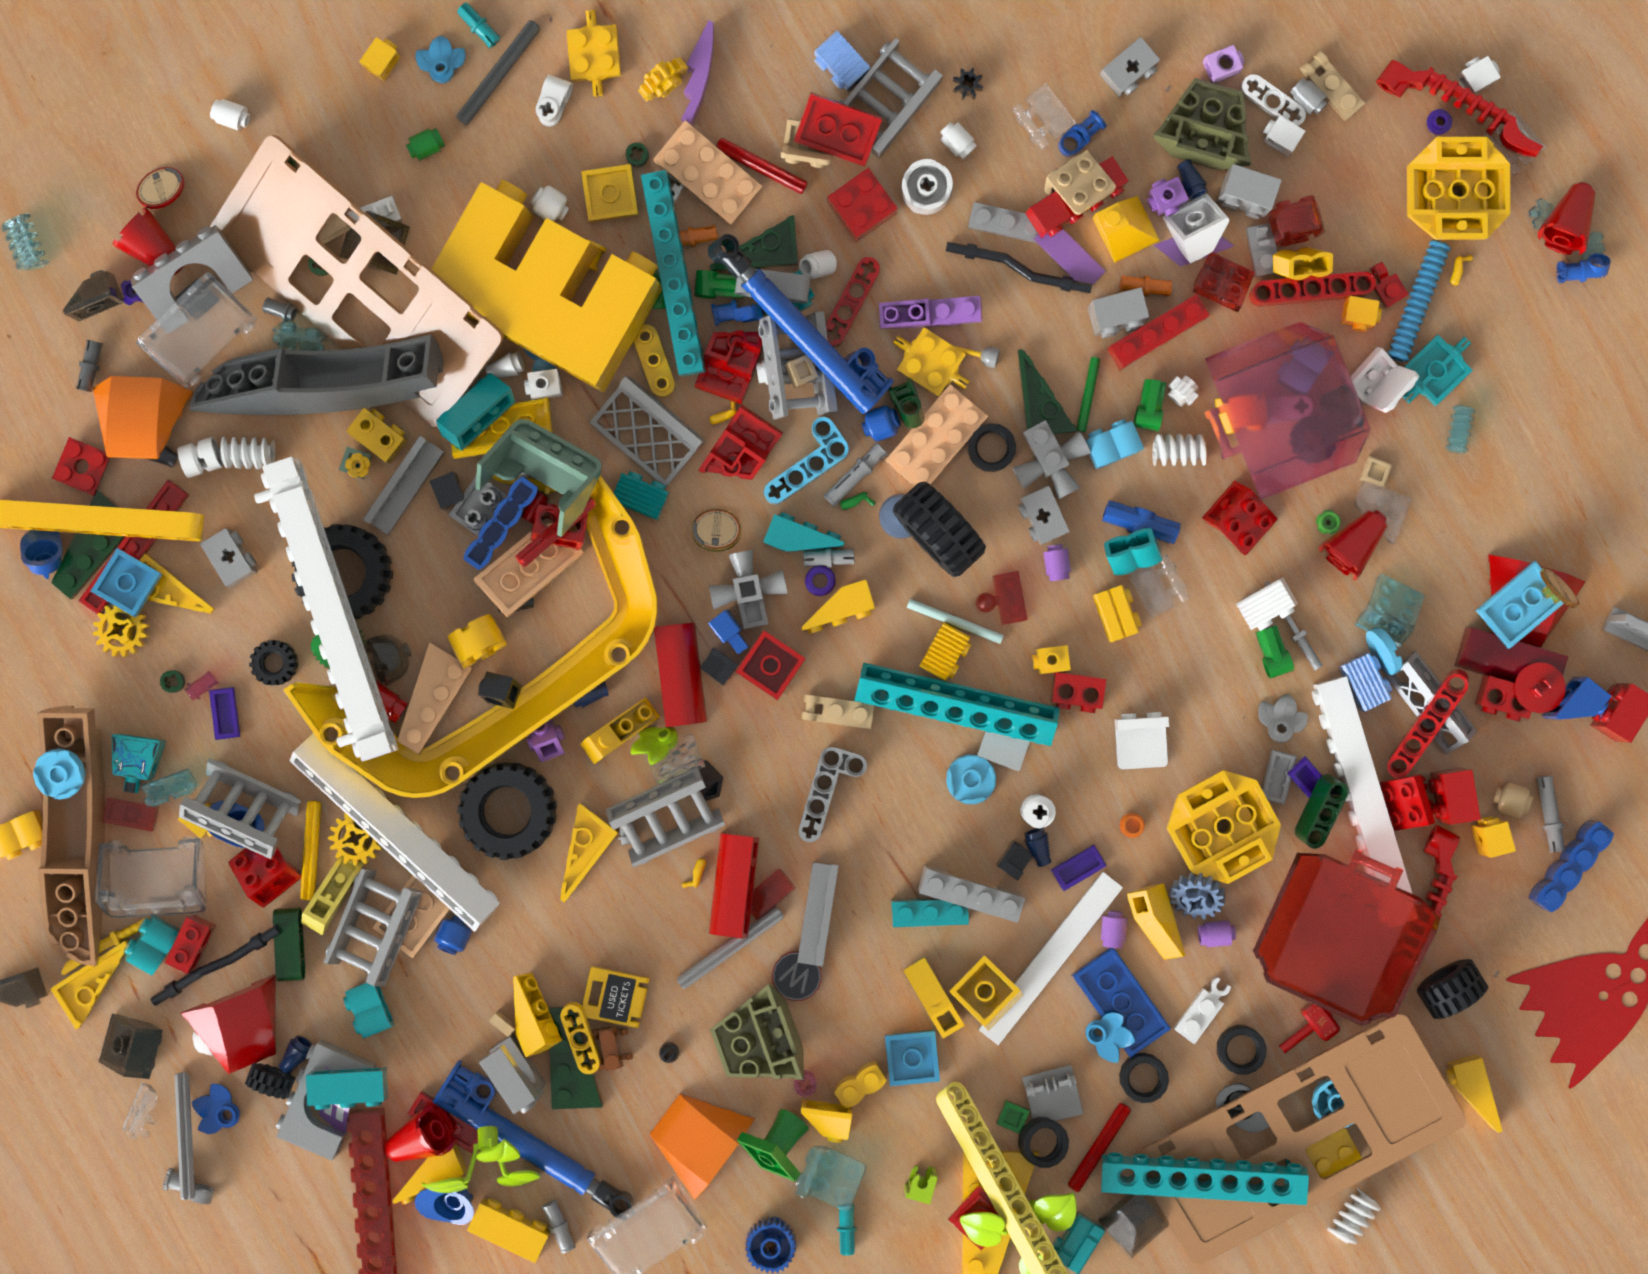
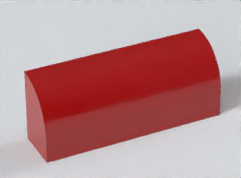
(680, 674)
(734, 886)

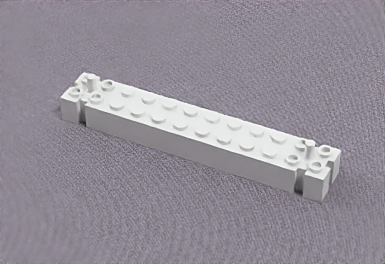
(330, 609)

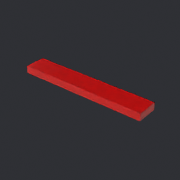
(167, 499)

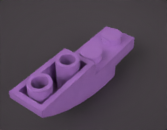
(930, 313)

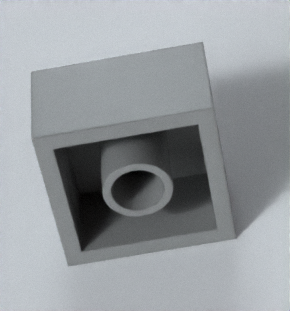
(1248, 191)
(1118, 312)

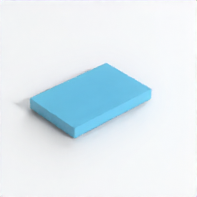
(1518, 606)

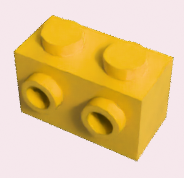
(377, 435)

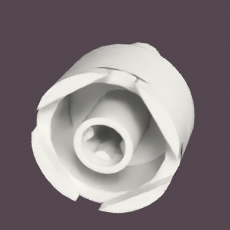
(936, 176)

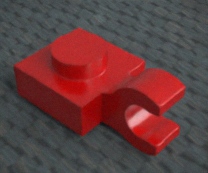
(1389, 288)

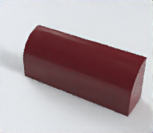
(1488, 656)

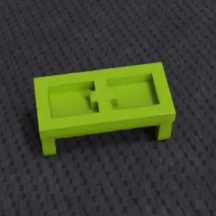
(920, 1187)

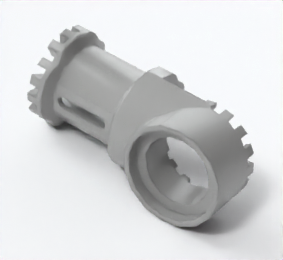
(202, 1193)

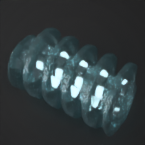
(22, 243)

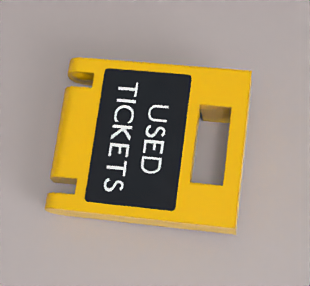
(619, 996)

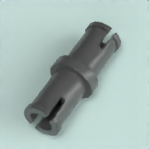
(89, 365)

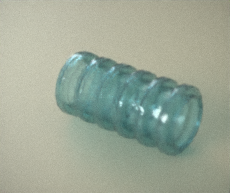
(1460, 429)

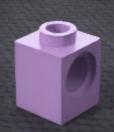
(1215, 71)

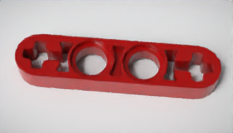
(853, 303)

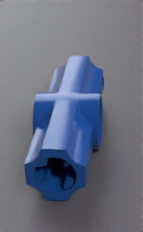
(1139, 518)

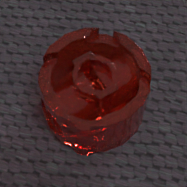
(1296, 221)

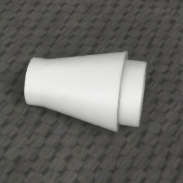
(507, 366)

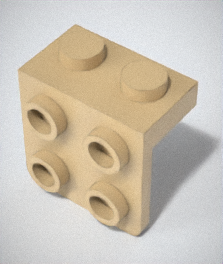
(796, 152)
(1080, 183)

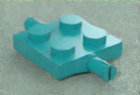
(1439, 369)

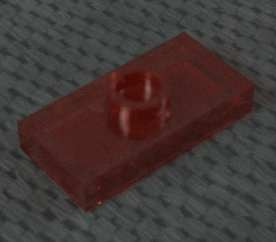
(130, 814)
(770, 893)

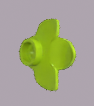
(655, 743)

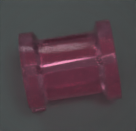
(809, 1090)

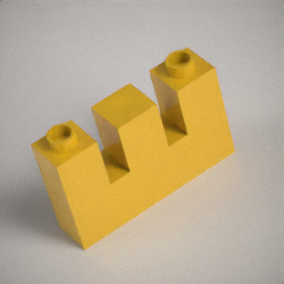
(535, 300)

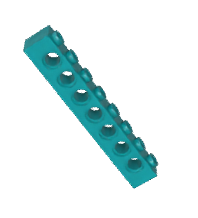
(673, 273)
(957, 704)
(1293, 1192)

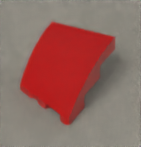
(730, 364)
(742, 446)

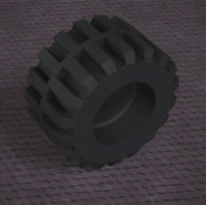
(1452, 989)

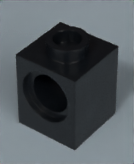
(499, 690)

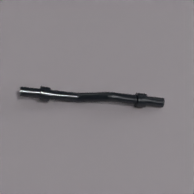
(972, 252)
(175, 987)

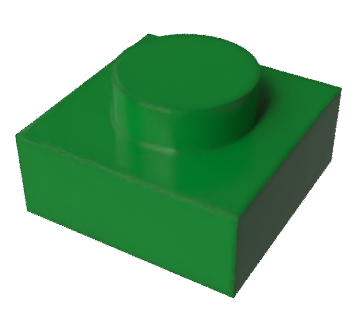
(1012, 1116)

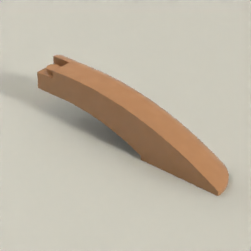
(72, 837)

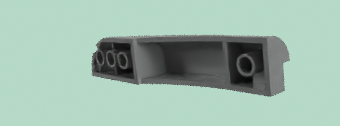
(321, 379)

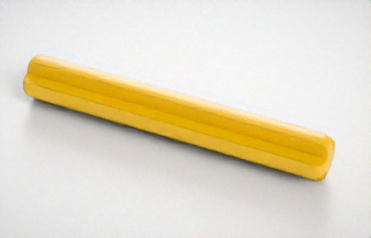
(310, 850)

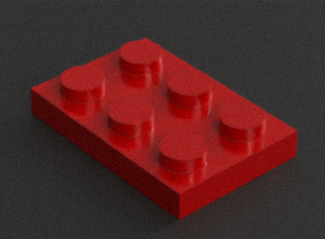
(837, 129)

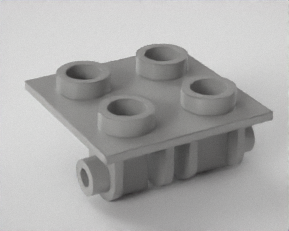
(1053, 1094)

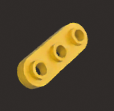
(659, 370)

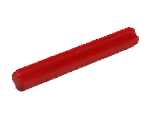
(762, 166)
(547, 538)
(1099, 1147)

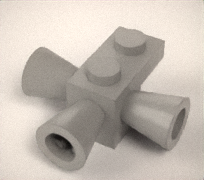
(1051, 459)
(748, 590)

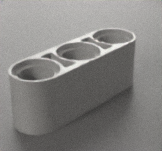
(793, 286)

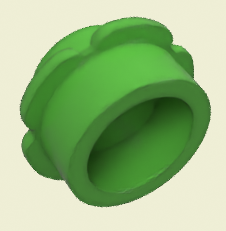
(1334, 520)

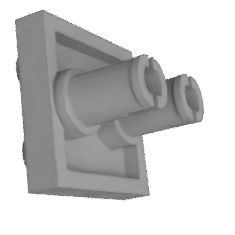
(477, 506)

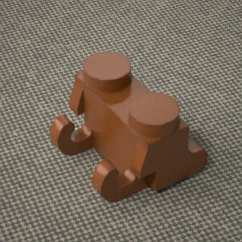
(610, 1048)

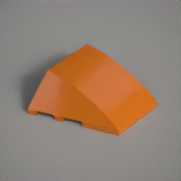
(138, 414)
(698, 1139)

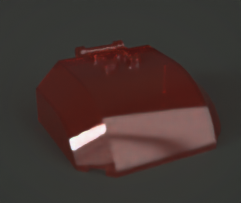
(1345, 937)

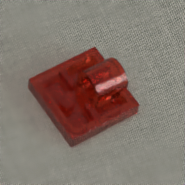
(1223, 281)

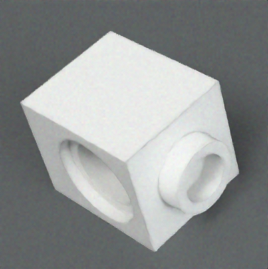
(1282, 135)

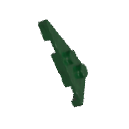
(771, 248)
(1040, 400)

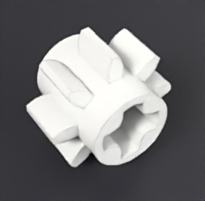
(1183, 391)

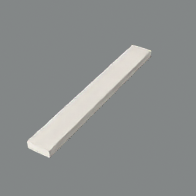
(1056, 951)

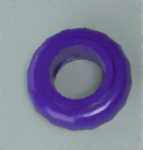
(823, 570)

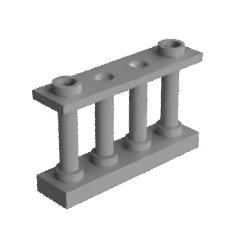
(911, 101)
(824, 389)
(655, 798)
(229, 828)
(396, 924)

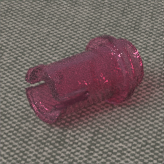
(200, 686)

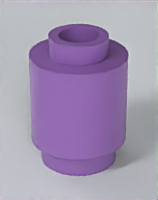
(1057, 562)
(1114, 929)
(1216, 934)

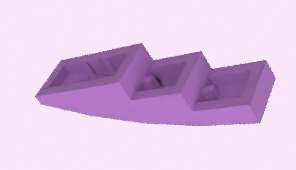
(700, 65)

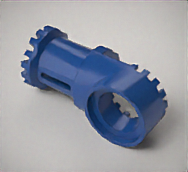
(1081, 134)
(1584, 268)
(730, 312)

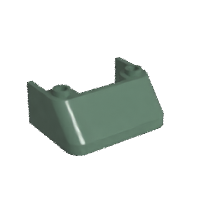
(547, 459)

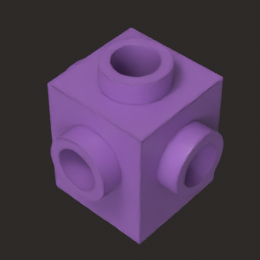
(1173, 191)
(547, 741)

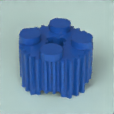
(766, 1258)

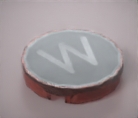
(794, 979)

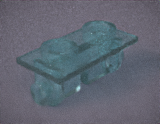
(289, 335)
(173, 785)

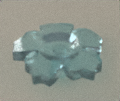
(1540, 212)
(1594, 245)

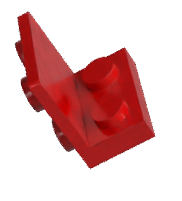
(1240, 517)
(263, 877)

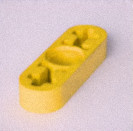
(568, 1022)

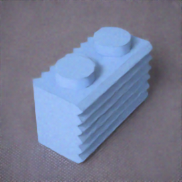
(841, 61)
(1366, 682)

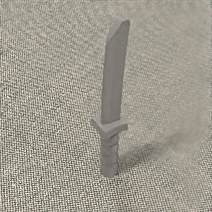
(1302, 642)

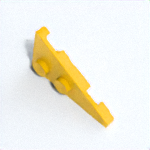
(173, 591)
(588, 842)
(83, 988)

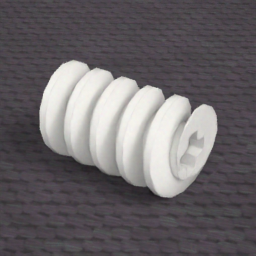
(1179, 449)
(246, 453)
(1043, 819)
(1355, 1217)

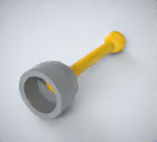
(988, 356)

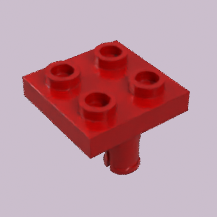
(1407, 802)

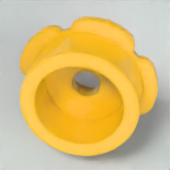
(364, 465)

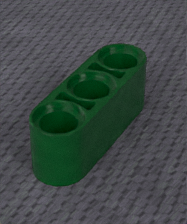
(1321, 799)
(289, 945)

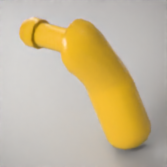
(1458, 269)
(723, 416)
(697, 874)

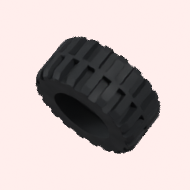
(939, 529)
(376, 564)
(474, 821)

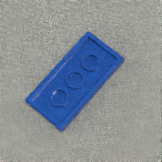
(1115, 989)

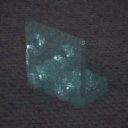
(1392, 608)

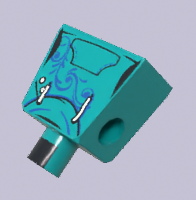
(135, 759)

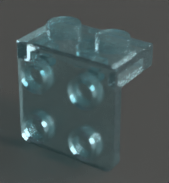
(830, 1177)

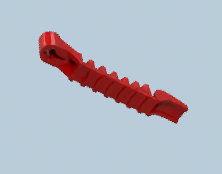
(1397, 78)
(1442, 846)

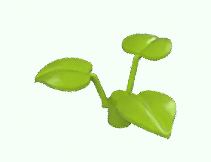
(491, 1151)
(1054, 1210)

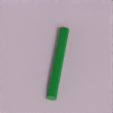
(1088, 394)

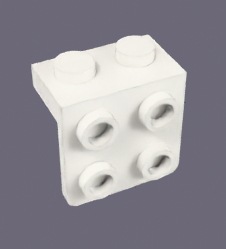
(1381, 381)
(1141, 741)

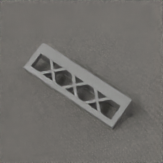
(404, 485)
(1425, 682)
(817, 914)

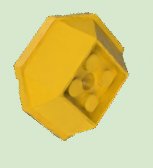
(1479, 173)
(1251, 828)

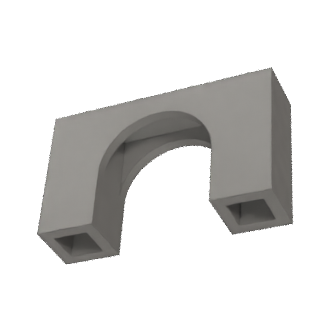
(207, 248)
(982, 898)
(513, 1075)
(299, 1123)

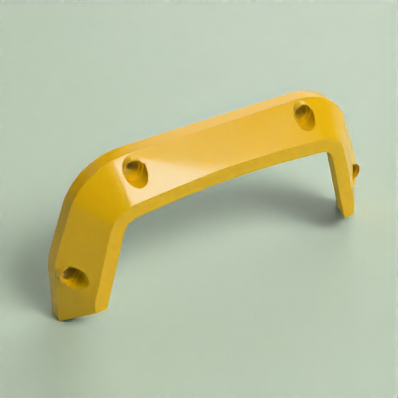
(540, 700)

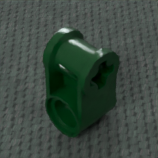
(907, 400)

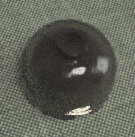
(388, 657)

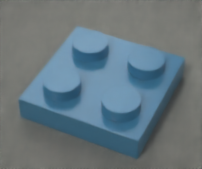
(126, 582)
(912, 1058)

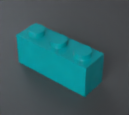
(475, 411)
(927, 913)
(347, 1087)

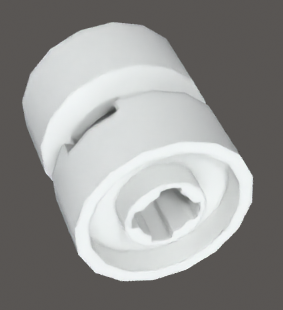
(199, 457)

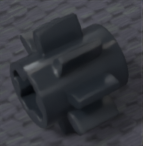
(970, 77)

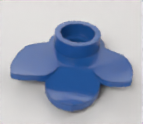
(212, 1109)

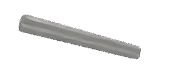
(729, 948)
(184, 1136)

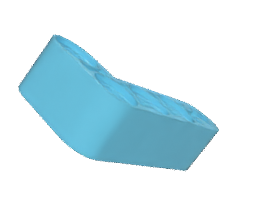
(803, 466)

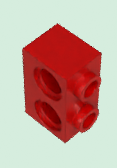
(569, 539)
(1078, 685)
(1505, 699)
(190, 944)

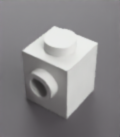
(1479, 74)
(544, 384)

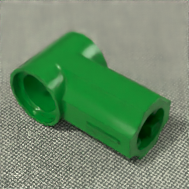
(713, 285)
(1149, 412)
(1276, 659)

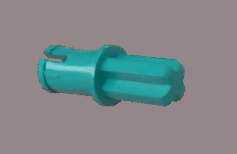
(478, 25)
(846, 1231)

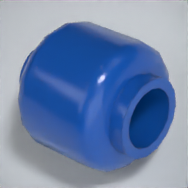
(881, 423)
(452, 935)

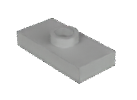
(1276, 779)

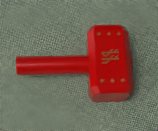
(1318, 1021)

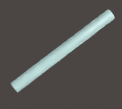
(955, 621)

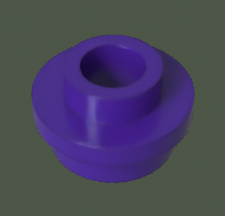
(1434, 127)

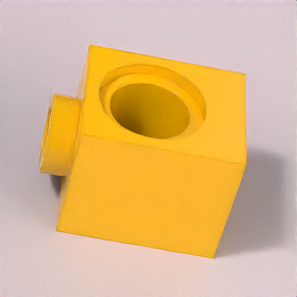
(380, 58)

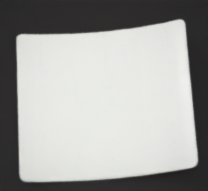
(1003, 750)

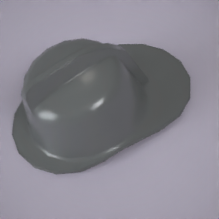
(1255, 1122)

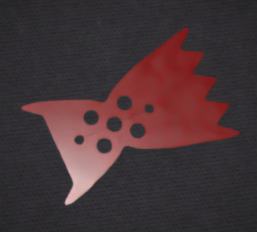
(1572, 1005)

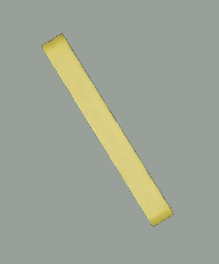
(999, 1173)

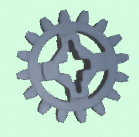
(1197, 895)

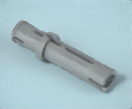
(855, 474)
(1551, 814)

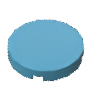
(1383, 648)
(59, 773)
(971, 779)

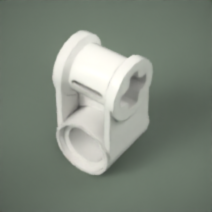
(553, 96)

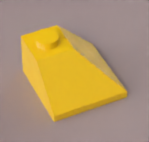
(1125, 228)
(828, 1119)

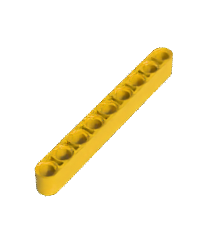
(101, 520)

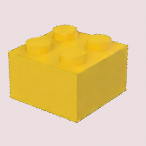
(986, 993)

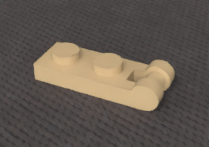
(1339, 92)
(838, 711)

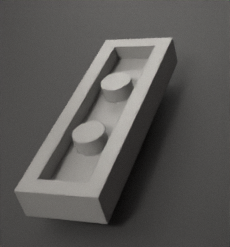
(1002, 222)

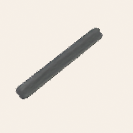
(498, 72)

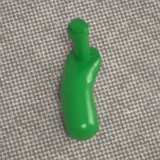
(855, 500)

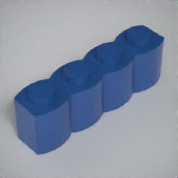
(496, 529)
(1567, 871)

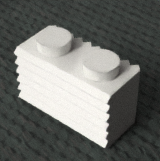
(1267, 603)

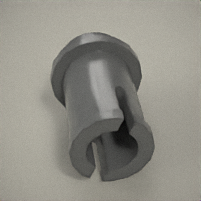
(279, 309)

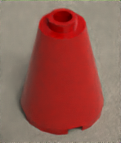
(1570, 221)
(145, 239)
(1355, 543)
(422, 1136)

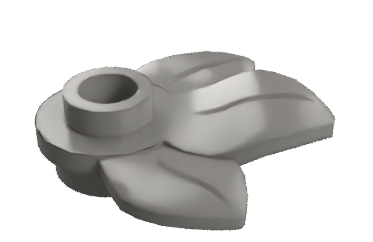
(1282, 714)

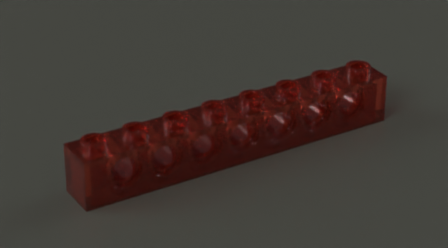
(374, 1122)

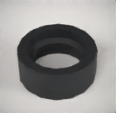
(990, 466)
(1255, 1063)
(1157, 1092)
(1060, 1149)

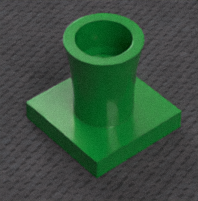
(773, 1150)

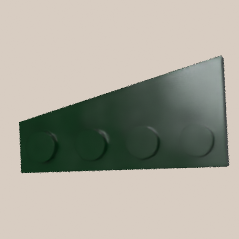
(85, 555)
(568, 1084)

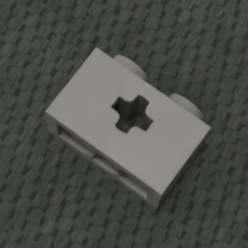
(1136, 55)
(1055, 523)
(217, 552)

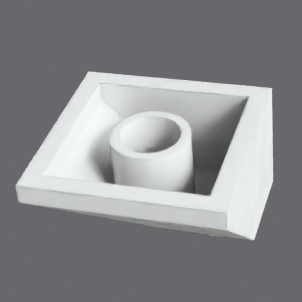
(1197, 227)

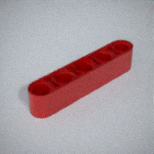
(1323, 284)
(1425, 735)

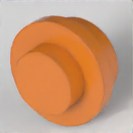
(1132, 825)

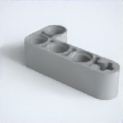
(825, 795)

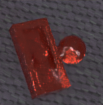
(1008, 598)

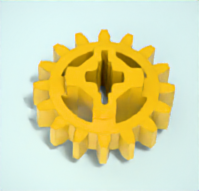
(663, 79)
(126, 638)
(361, 849)

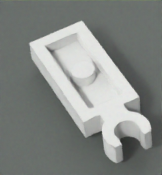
(1201, 1012)

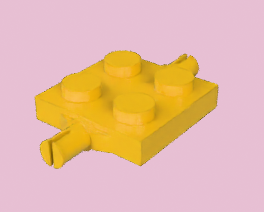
(594, 53)
(931, 362)

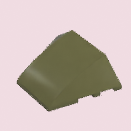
(1207, 127)
(760, 1039)

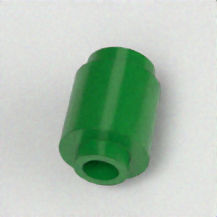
(425, 144)

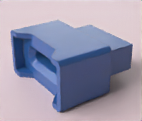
(729, 630)

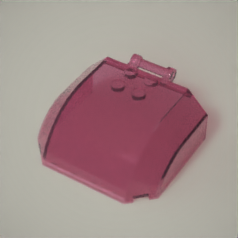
(1288, 407)

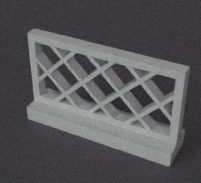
(662, 415)
(1627, 628)

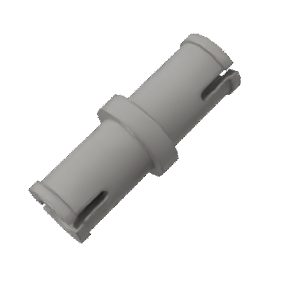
(829, 557)
(558, 1226)

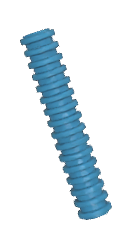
(1419, 299)

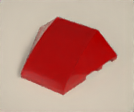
(1505, 569)
(239, 1026)

